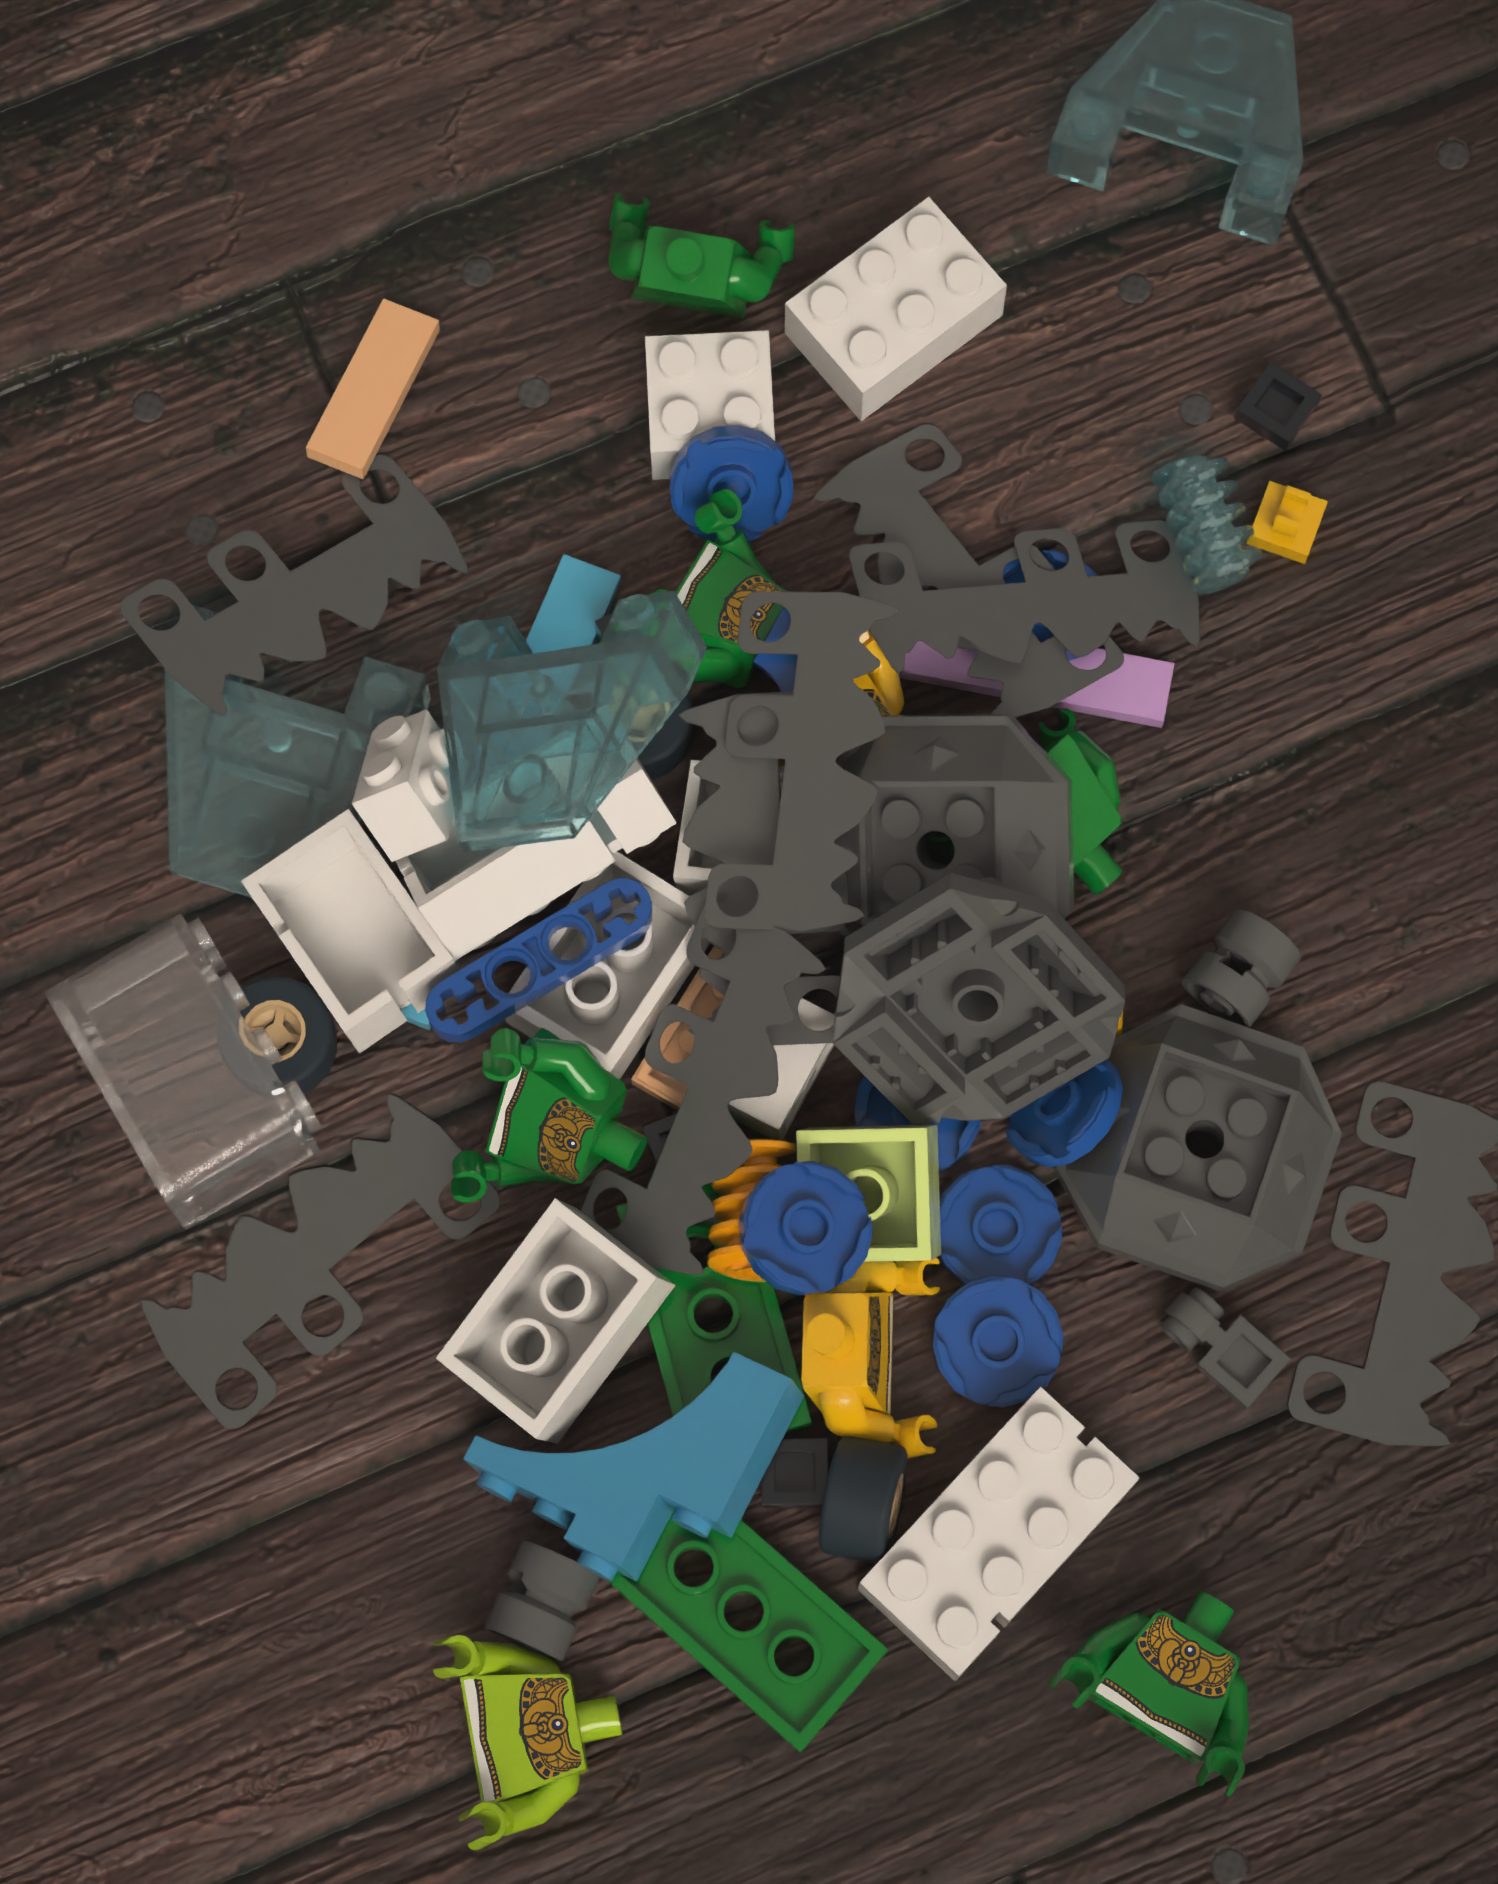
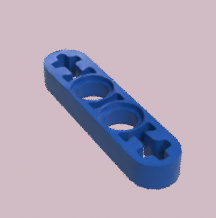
(545, 968)

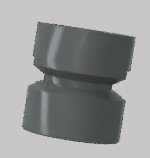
(1246, 962)
(542, 1601)

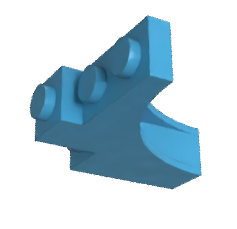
(623, 1495)

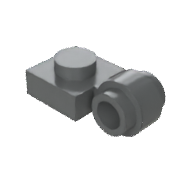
(1238, 1360)

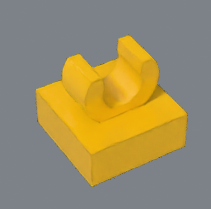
(1287, 521)

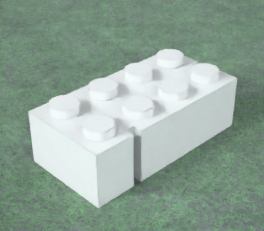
(488, 890)
(997, 1534)

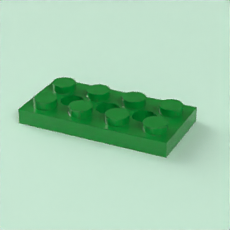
(691, 1354)
(745, 1660)

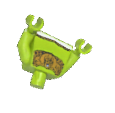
(523, 1733)

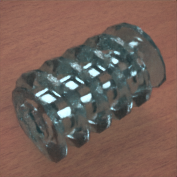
(1205, 522)

